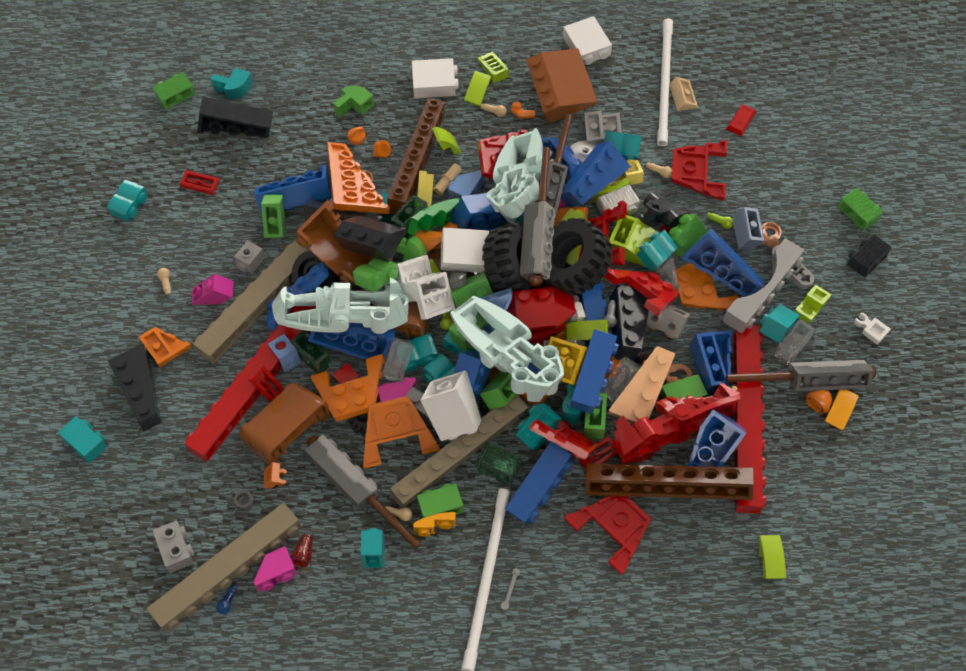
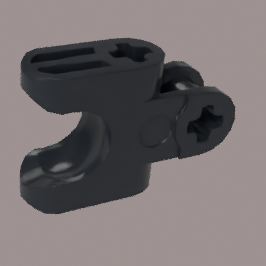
(660, 210)

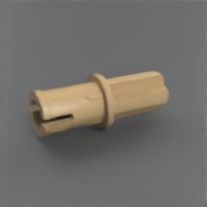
(446, 178)

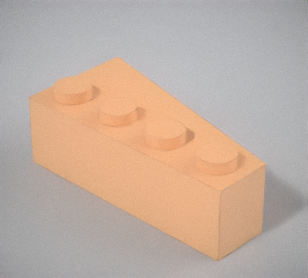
(643, 390)

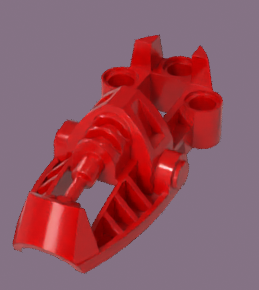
(676, 423)

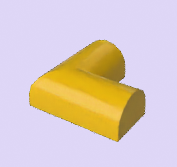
(572, 358)

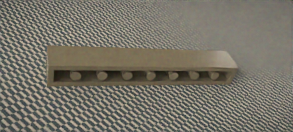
(248, 306)
(457, 452)
(224, 567)

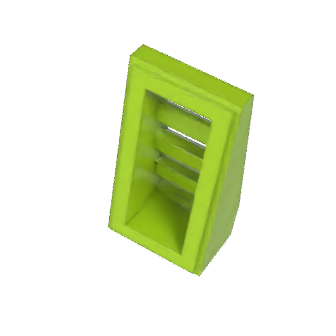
(496, 76)

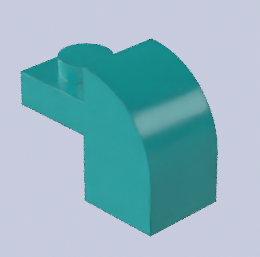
(235, 86)

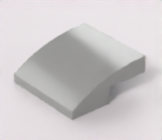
(598, 124)

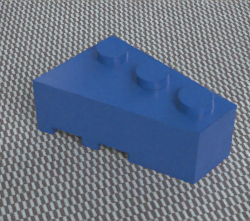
(712, 358)

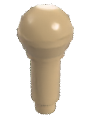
(499, 110)
(664, 171)
(164, 274)
(404, 514)

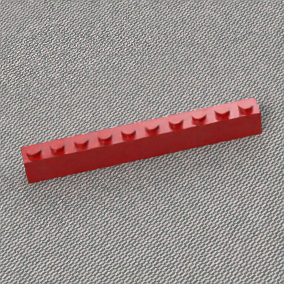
(238, 397)
(748, 415)

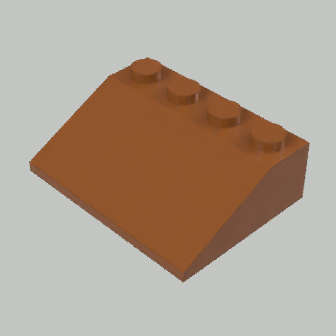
(561, 83)

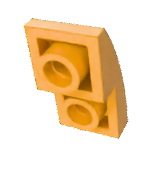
(841, 408)
(426, 526)

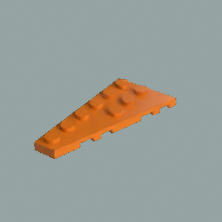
(349, 185)

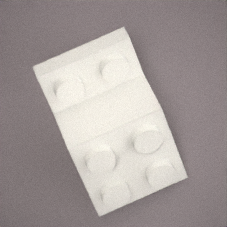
(427, 288)

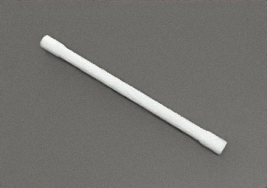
(662, 135)
(471, 652)

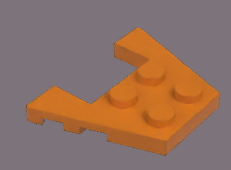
(698, 290)
(354, 396)
(393, 421)

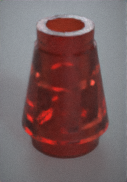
(303, 552)

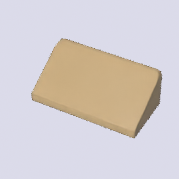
(683, 94)

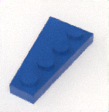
(303, 284)

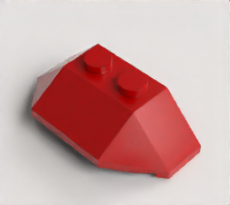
(542, 307)

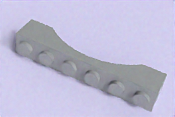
(745, 309)

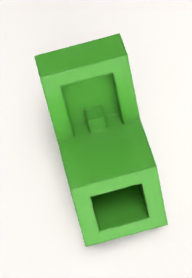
(353, 97)
(412, 248)

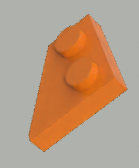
(163, 346)

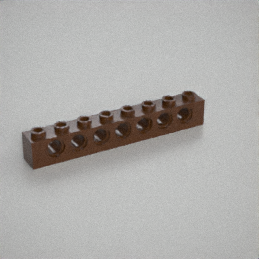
(416, 155)
(669, 481)

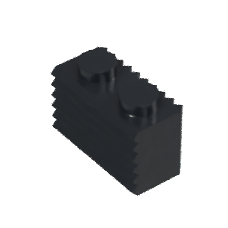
(869, 255)

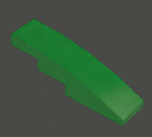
(436, 214)

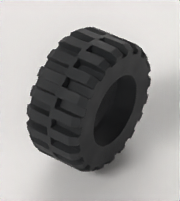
(503, 258)
(591, 264)

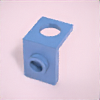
(288, 356)

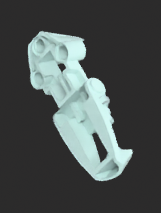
(517, 183)
(341, 306)
(509, 348)

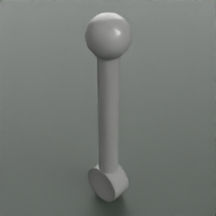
(505, 605)

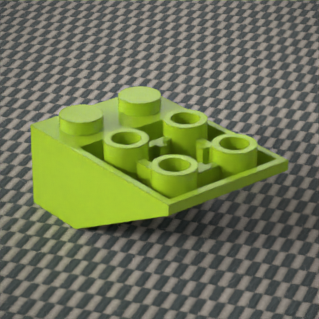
(629, 235)

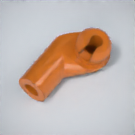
(521, 113)

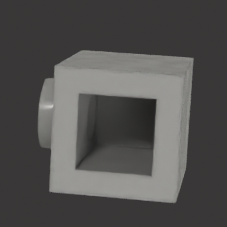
(249, 257)

